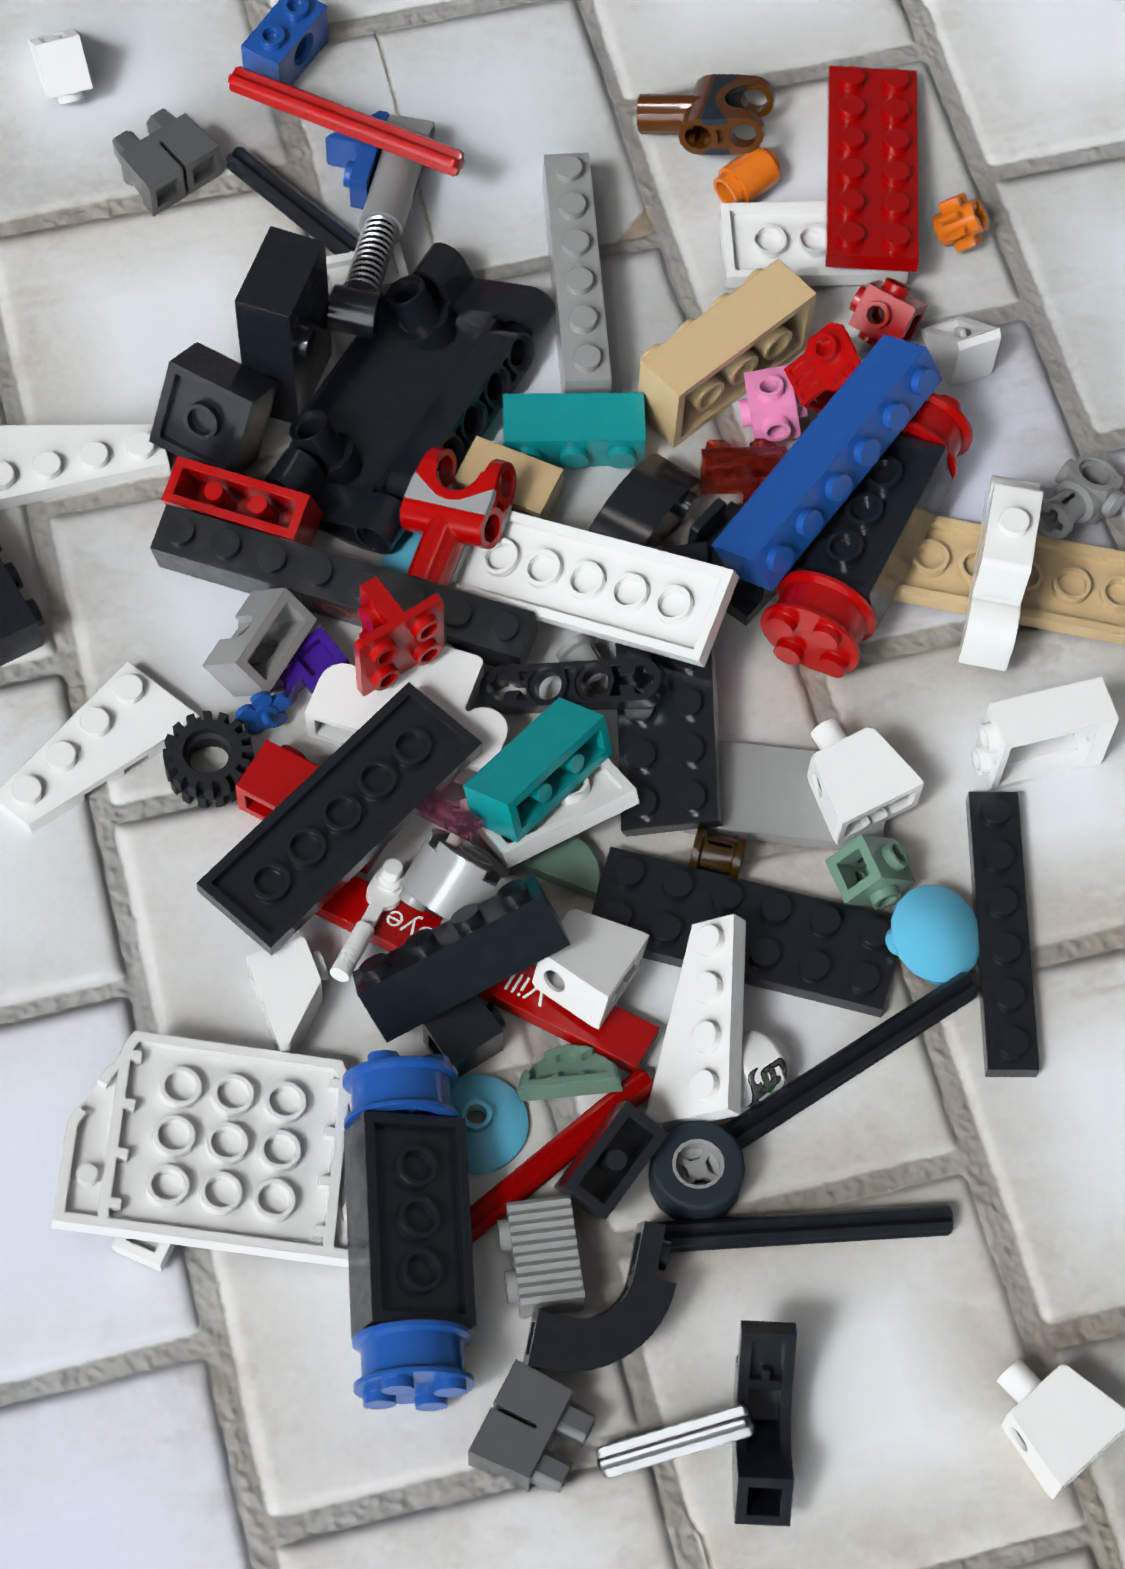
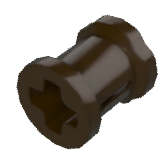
(718, 852)

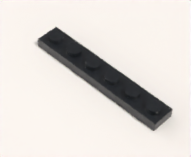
(1003, 935)

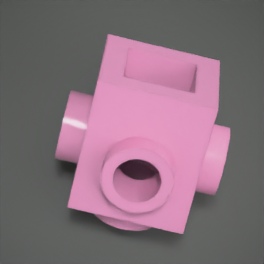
(771, 405)

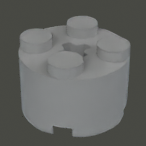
(451, 876)

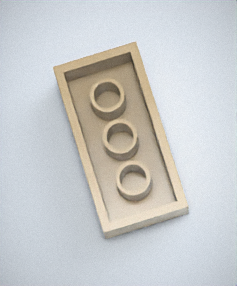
(706, 359)

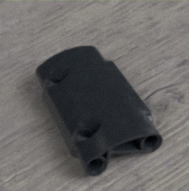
(423, 382)

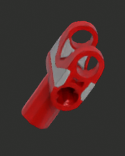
(453, 516)

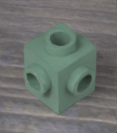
(871, 871)

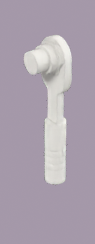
(381, 896)

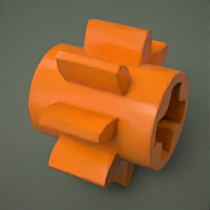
(960, 222)

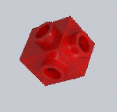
(886, 310)

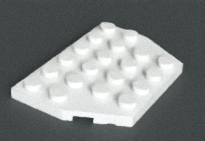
(211, 1151)

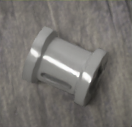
(584, 649)

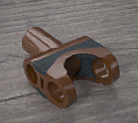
(708, 114)

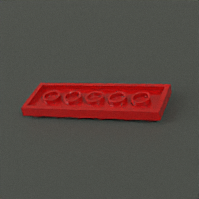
(872, 169)

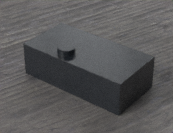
(285, 318)

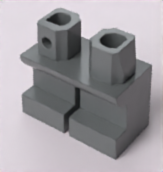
(168, 160)
(523, 1427)

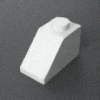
(61, 65)
(288, 990)

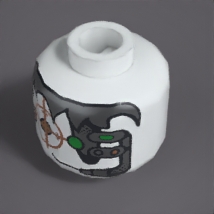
(763, 1067)

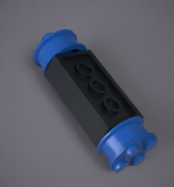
(408, 1231)

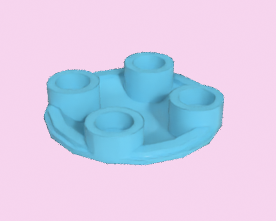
(934, 933)

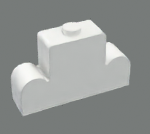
(1000, 571)
(448, 681)

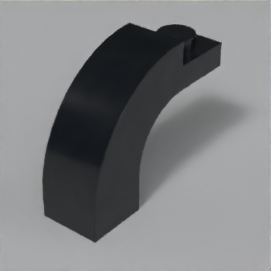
(594, 1342)
(764, 1461)

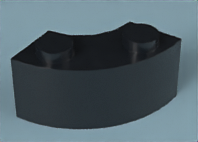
(649, 503)

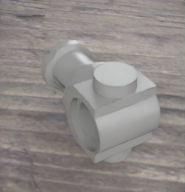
(1083, 495)

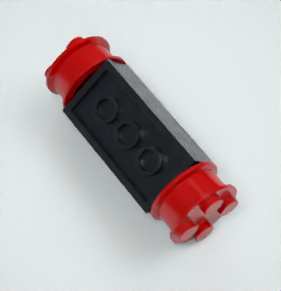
(861, 555)

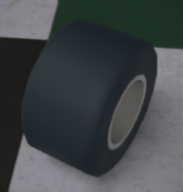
(701, 1153)

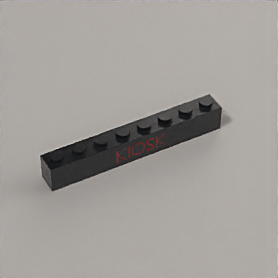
(331, 582)

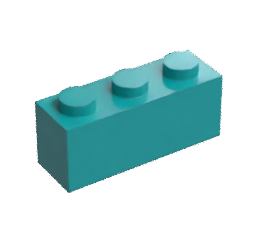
(576, 428)
(538, 769)

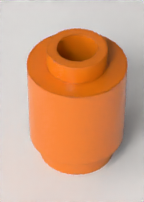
(747, 176)

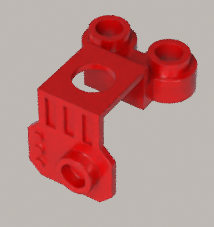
(823, 367)

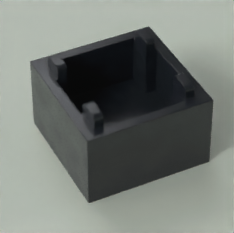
(213, 409)

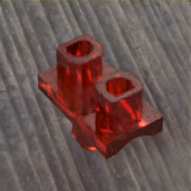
(739, 468)

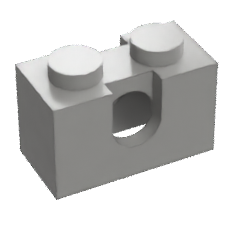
(268, 620)

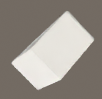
(962, 348)

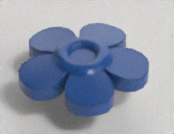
(263, 712)

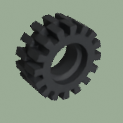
(200, 735)

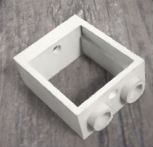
(1045, 733)

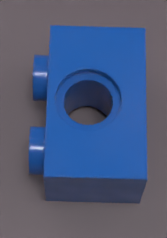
(287, 40)

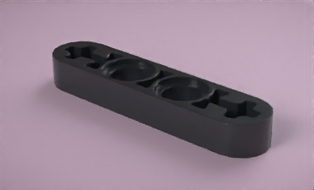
(573, 680)

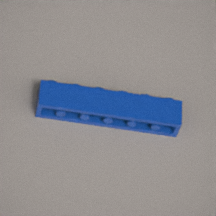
(828, 461)

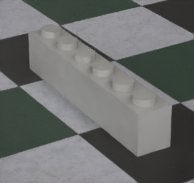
(576, 274)

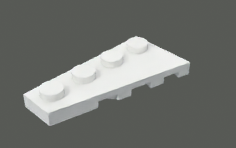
(73, 459)
(93, 747)
(704, 1034)

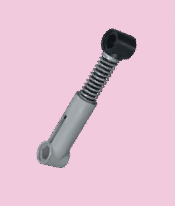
(357, 304)

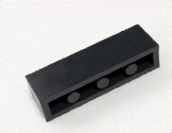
(459, 957)

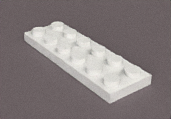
(602, 586)

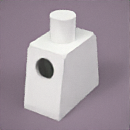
(859, 780)
(593, 968)
(1059, 1423)

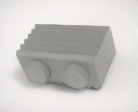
(543, 1256)

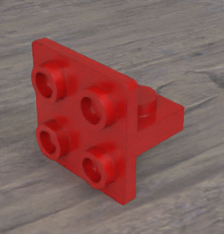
(393, 638)

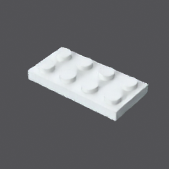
(788, 231)

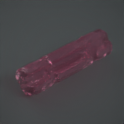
(452, 818)

